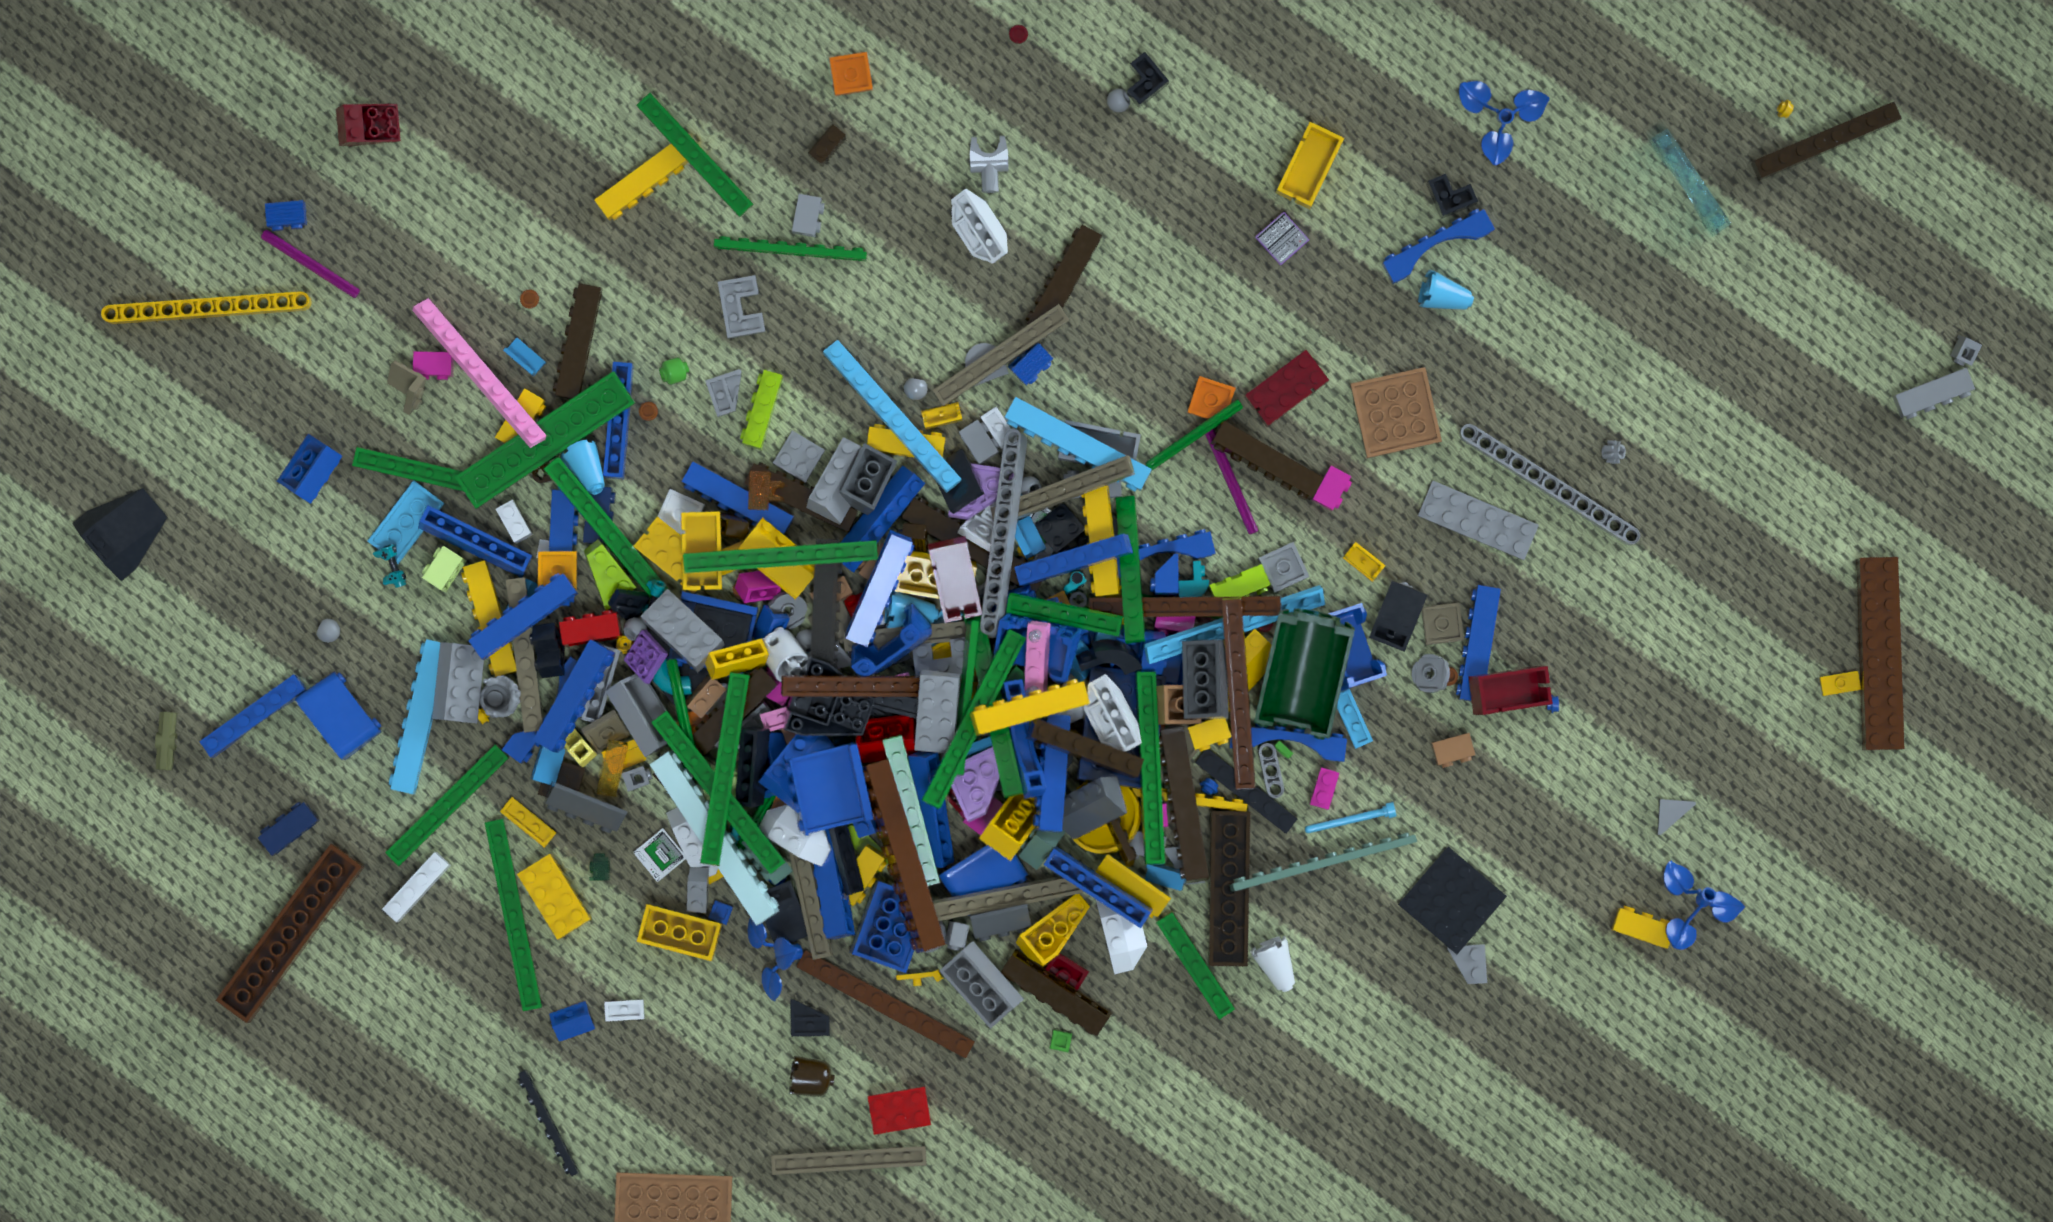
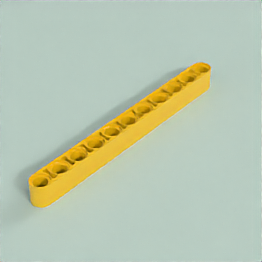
(197, 305)

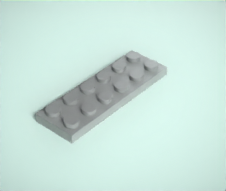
(1478, 520)

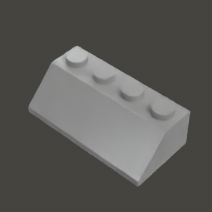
(826, 497)

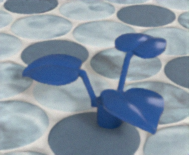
(1528, 103)
(1680, 880)
(784, 953)

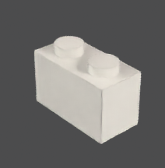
(514, 521)

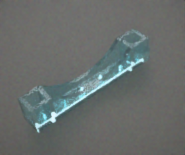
(1689, 179)

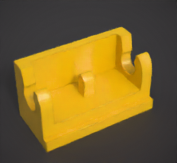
(941, 415)
(1364, 561)

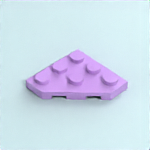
(989, 481)
(977, 784)

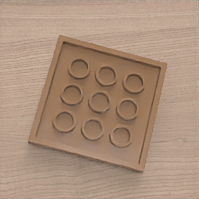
(1396, 412)

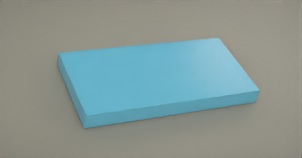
(402, 522)

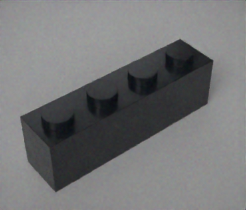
(752, 765)

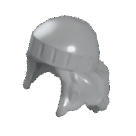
(499, 696)

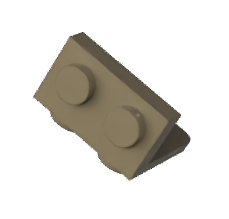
(409, 383)

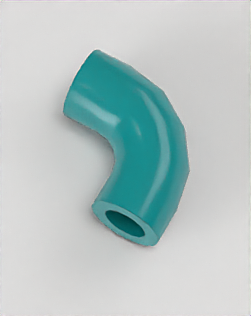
(662, 680)

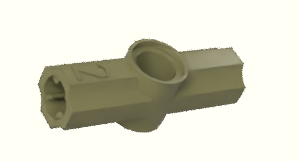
(165, 741)

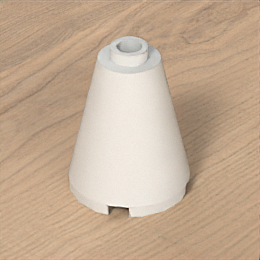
(1276, 962)

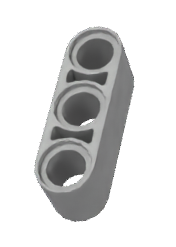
(1271, 761)

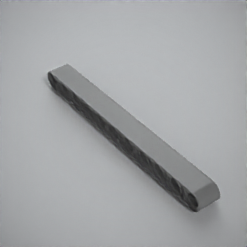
(1559, 485)
(1000, 524)

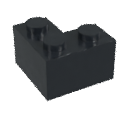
(1150, 81)
(1447, 200)
(549, 650)

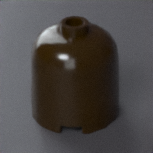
(810, 1077)

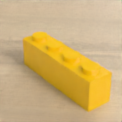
(887, 442)

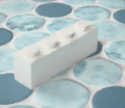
(416, 887)

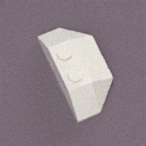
(978, 227)
(1111, 715)
(782, 828)
(688, 840)
(1123, 939)

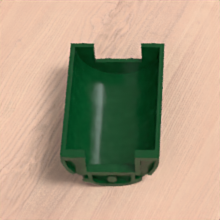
(1305, 671)

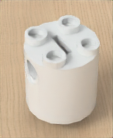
(785, 653)

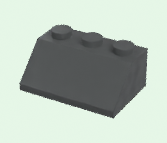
(867, 479)
(1000, 922)

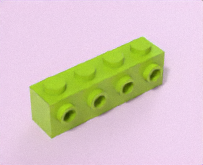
(762, 410)

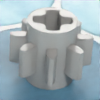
(1613, 451)

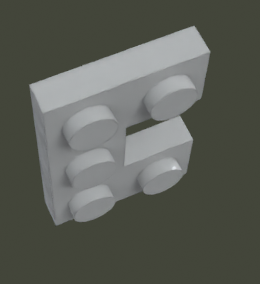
(730, 295)
(924, 658)

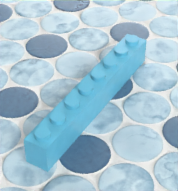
(1070, 440)
(418, 722)

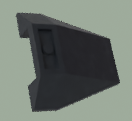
(122, 531)
(826, 713)

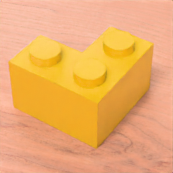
(1209, 732)

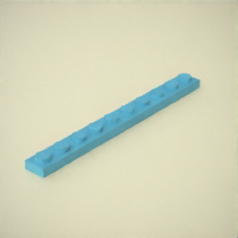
(892, 416)
(1172, 644)

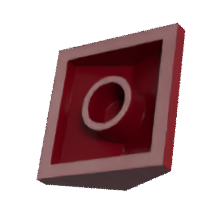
(1067, 970)

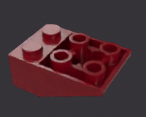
(367, 124)

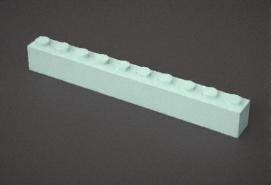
(733, 861)

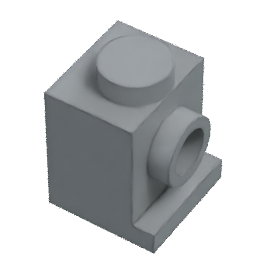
(1971, 351)
(629, 779)

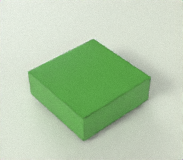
(1280, 747)
(1060, 1041)

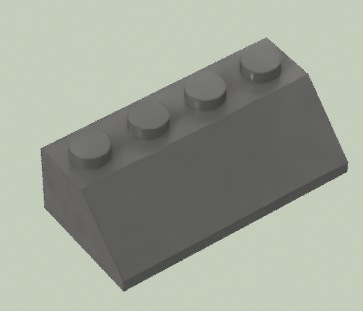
(1205, 679)
(1093, 806)
(585, 807)

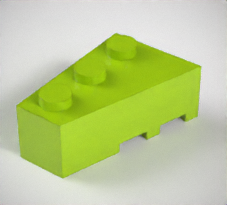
(606, 572)
(1242, 584)

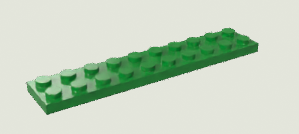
(563, 428)

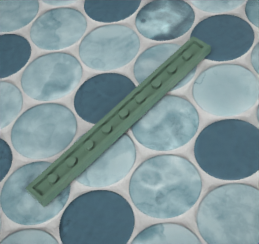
(1315, 863)

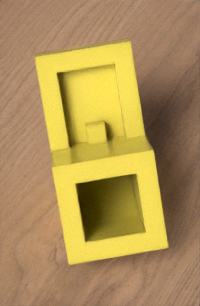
(579, 748)

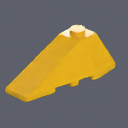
(1049, 935)

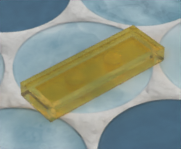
(612, 768)

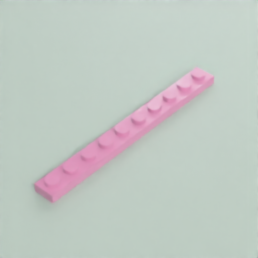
(479, 373)

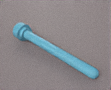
(1387, 811)

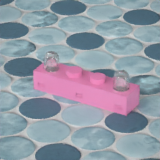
(1037, 657)

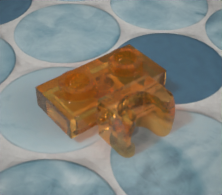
(762, 490)

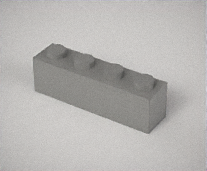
(1934, 392)
(595, 706)

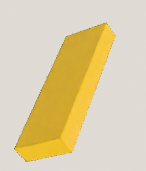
(528, 822)

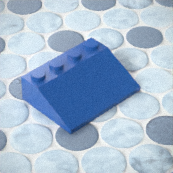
(775, 777)
(882, 930)

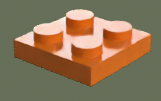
(851, 73)
(1210, 398)

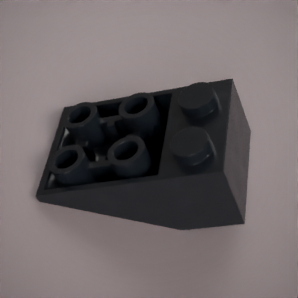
(1398, 616)
(789, 920)

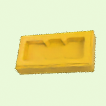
(1840, 683)

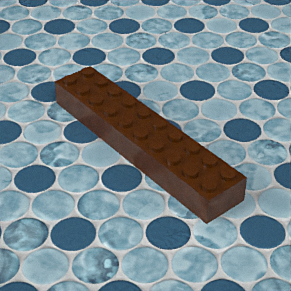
(1880, 653)
(902, 858)
(290, 933)

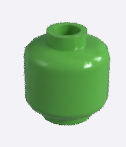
(673, 371)

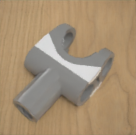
(989, 164)

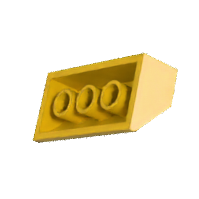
(789, 578)
(1256, 657)
(1133, 884)

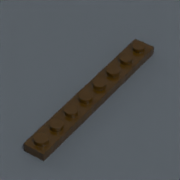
(1120, 836)

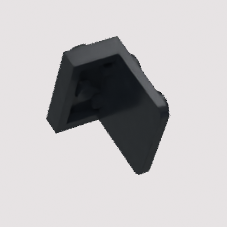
(1062, 530)

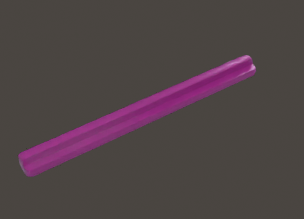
(310, 263)
(1233, 486)

